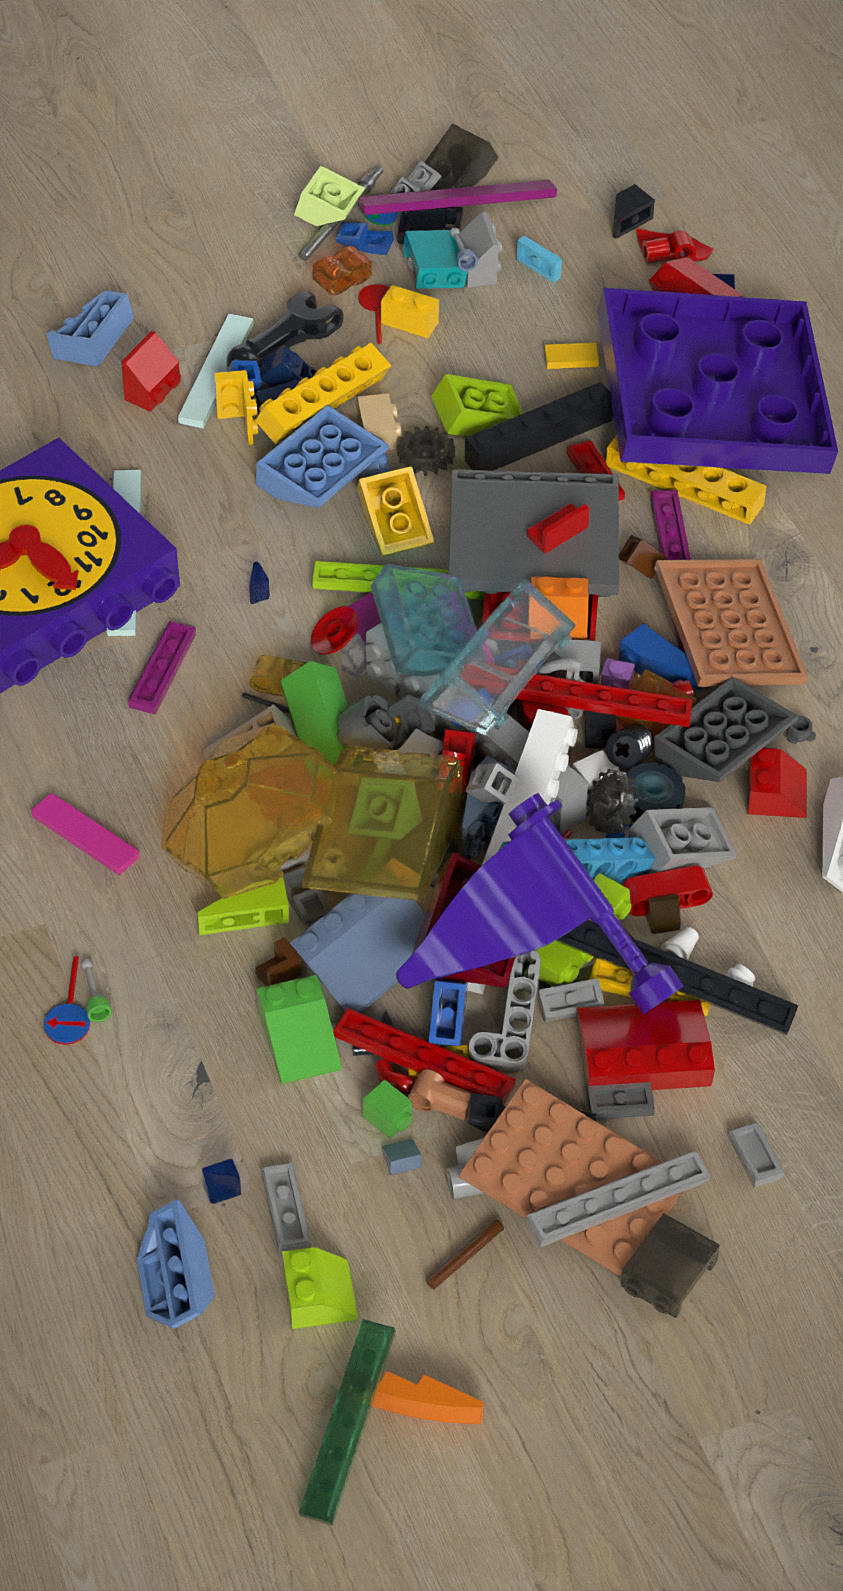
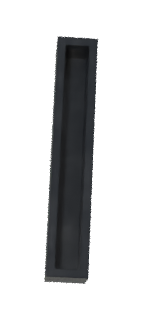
(539, 428)

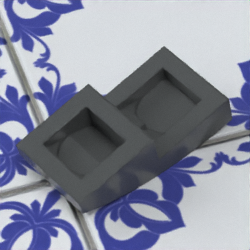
(306, 902)

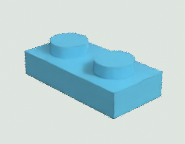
(539, 259)

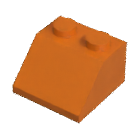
(570, 597)

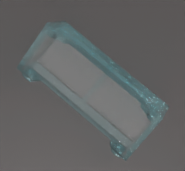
(499, 660)

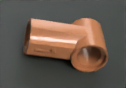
(433, 1092)

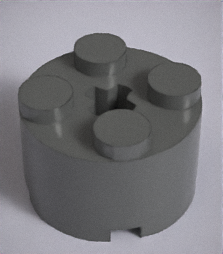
(369, 725)

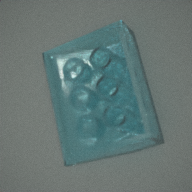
(422, 618)

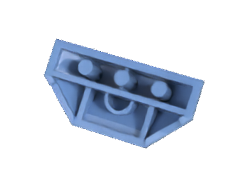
(174, 1267)

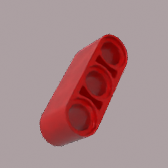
(687, 882)

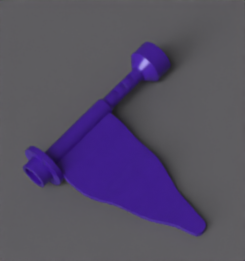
(524, 902)

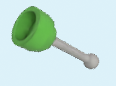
(97, 1006)

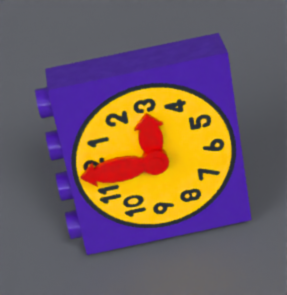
(70, 561)

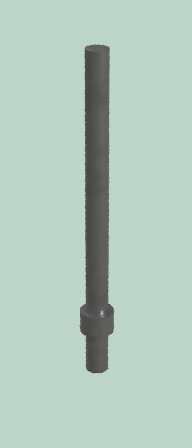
(368, 182)

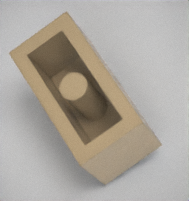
(378, 418)

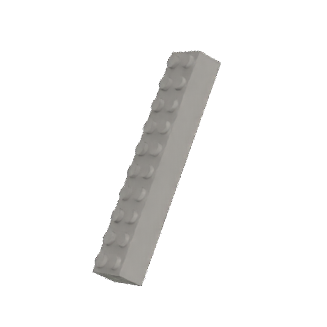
(502, 744)

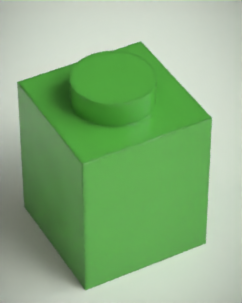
(387, 1109)

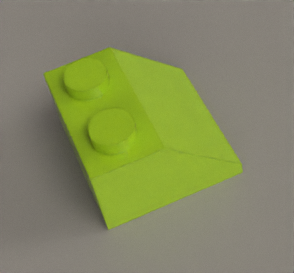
(318, 1288)

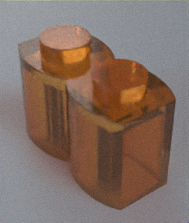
(342, 270)

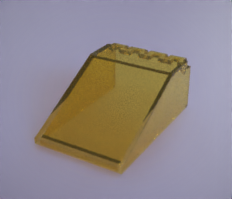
(388, 824)

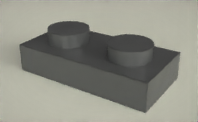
(621, 1100)

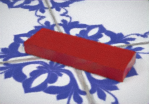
(589, 461)

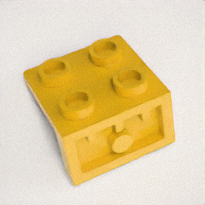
(234, 399)

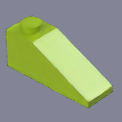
(247, 910)

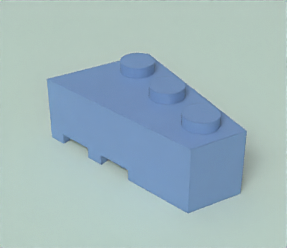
(94, 331)

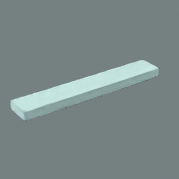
(202, 395)

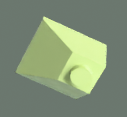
(327, 198)

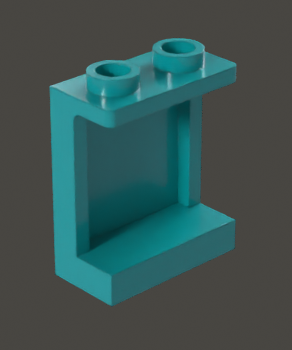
(434, 259)

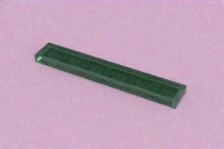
(347, 1422)

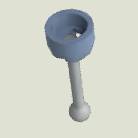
(467, 255)

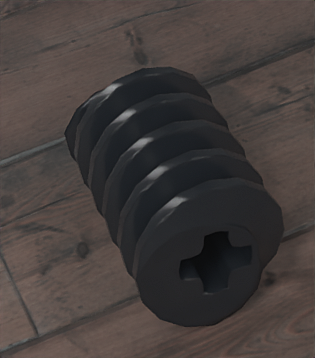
(640, 742)

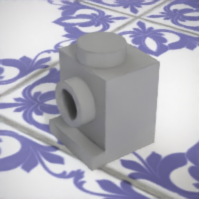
(492, 783)

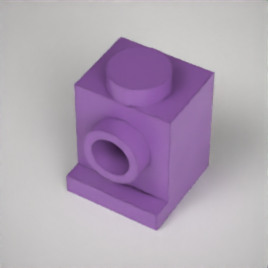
(617, 674)

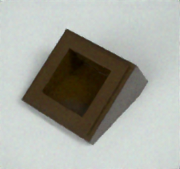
(663, 914)

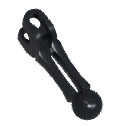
(296, 326)

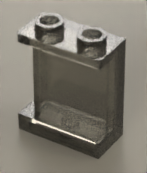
(668, 1265)

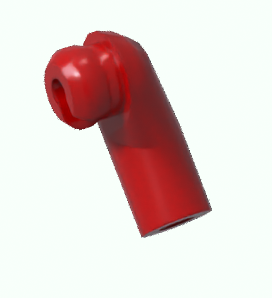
(399, 1081)

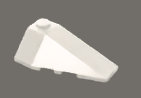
(833, 834)

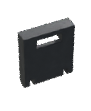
(429, 220)

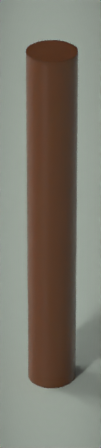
(464, 1254)

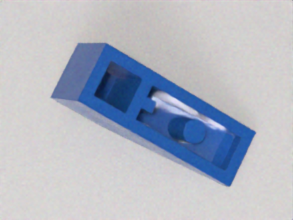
(657, 655)

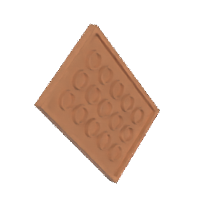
(730, 622)
(551, 1152)

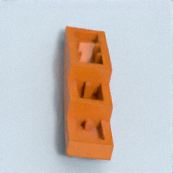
(427, 1400)

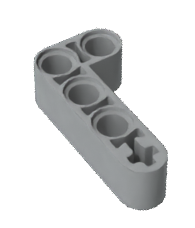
(515, 1009)

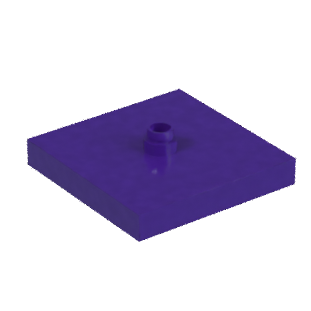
(715, 381)

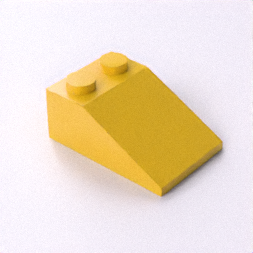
(395, 511)

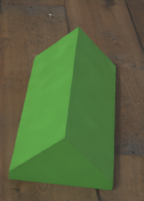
(315, 703)

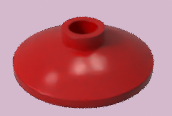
(334, 630)

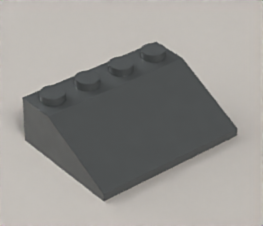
(722, 732)

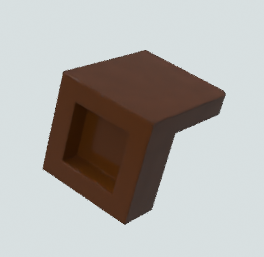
(640, 556)
(281, 968)

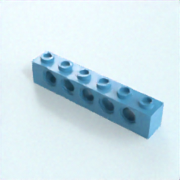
(612, 857)

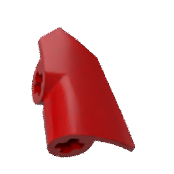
(664, 246)

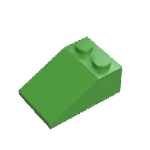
(298, 1029)

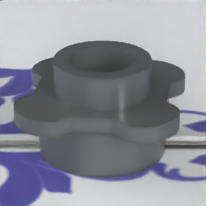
(801, 731)

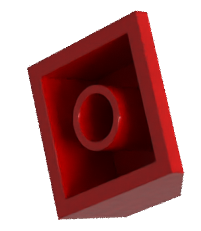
(149, 373)
(776, 785)

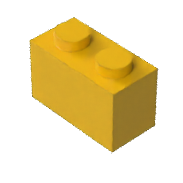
(409, 311)

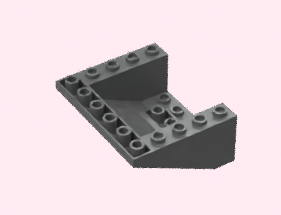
(499, 506)

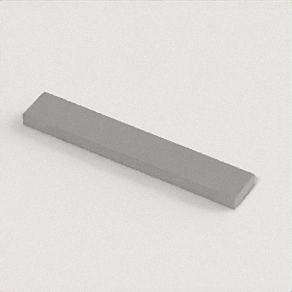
(617, 1198)

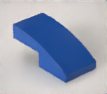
(364, 240)

